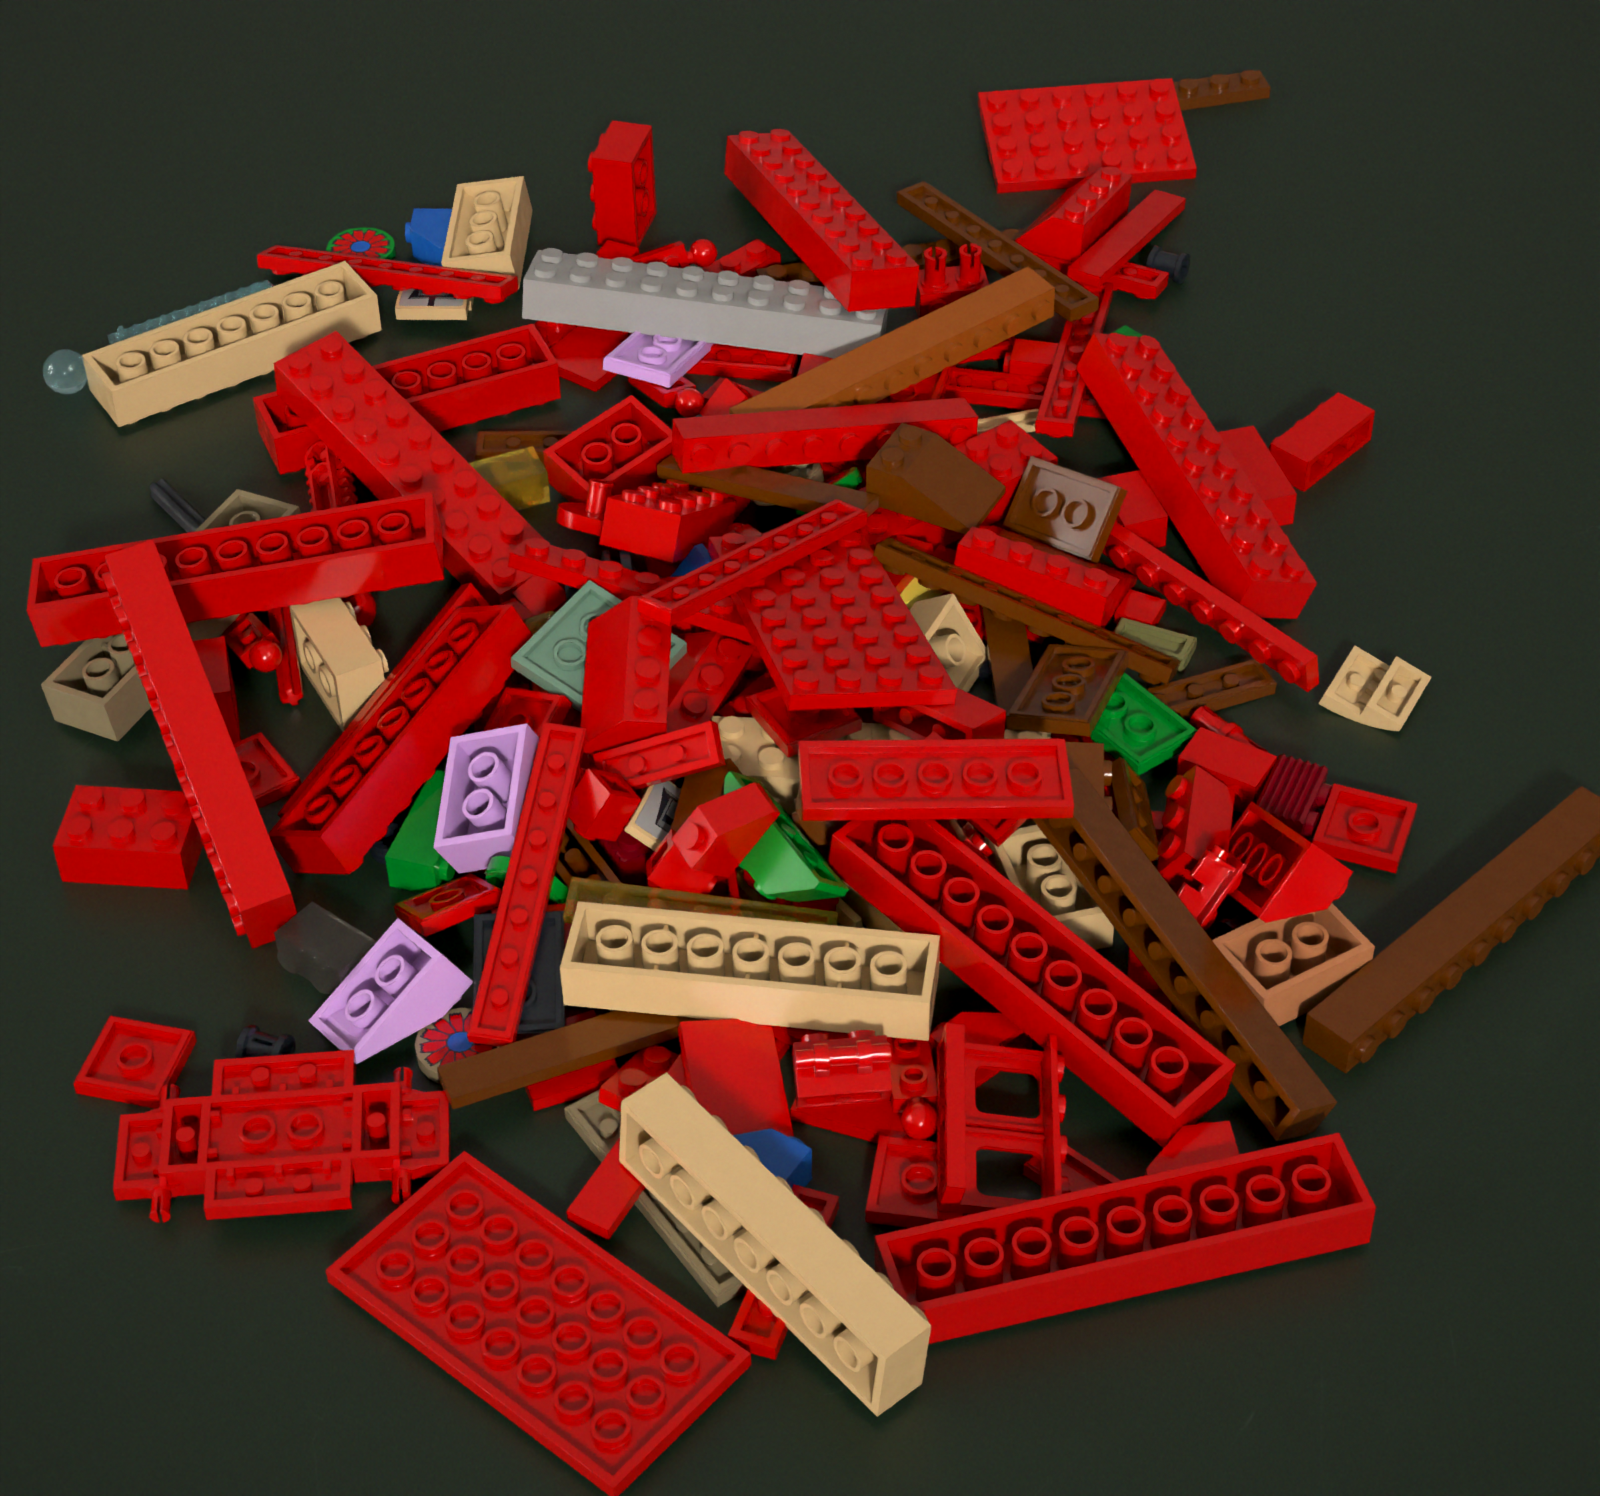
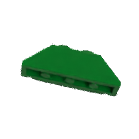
(785, 860)

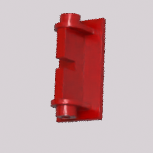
(1220, 875)

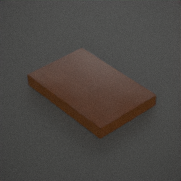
(1064, 509)

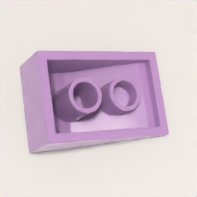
(390, 994)

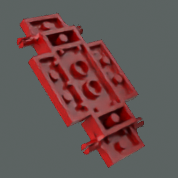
(282, 1138)

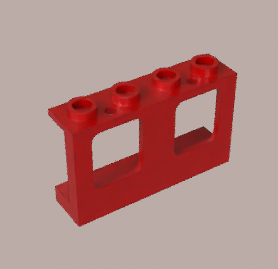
(966, 1130)

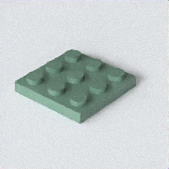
(557, 651)

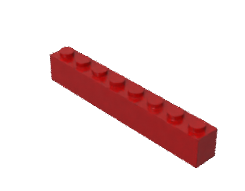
(811, 434)

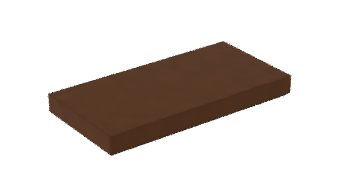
(1068, 690)

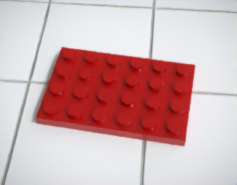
(1068, 132)

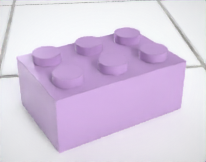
(484, 795)

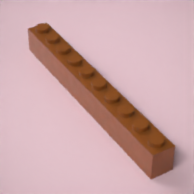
(916, 348)

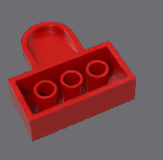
(652, 520)

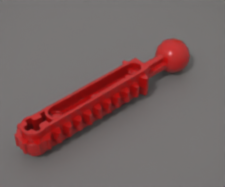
(330, 488)

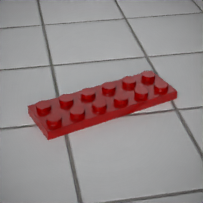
(934, 779)

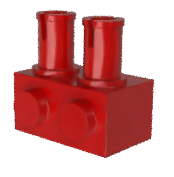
(942, 284)

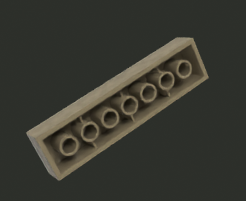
(99, 682)

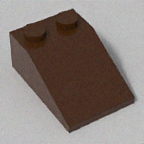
(931, 481)

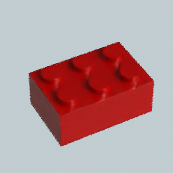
(623, 183)
(615, 447)
(128, 838)

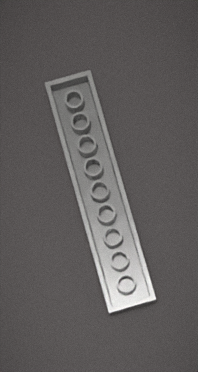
(694, 305)

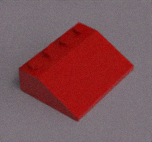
(1044, 573)

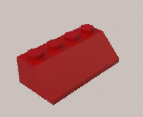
(1080, 215)
(625, 678)
(704, 678)
(1283, 869)

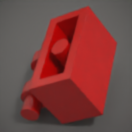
(842, 1069)

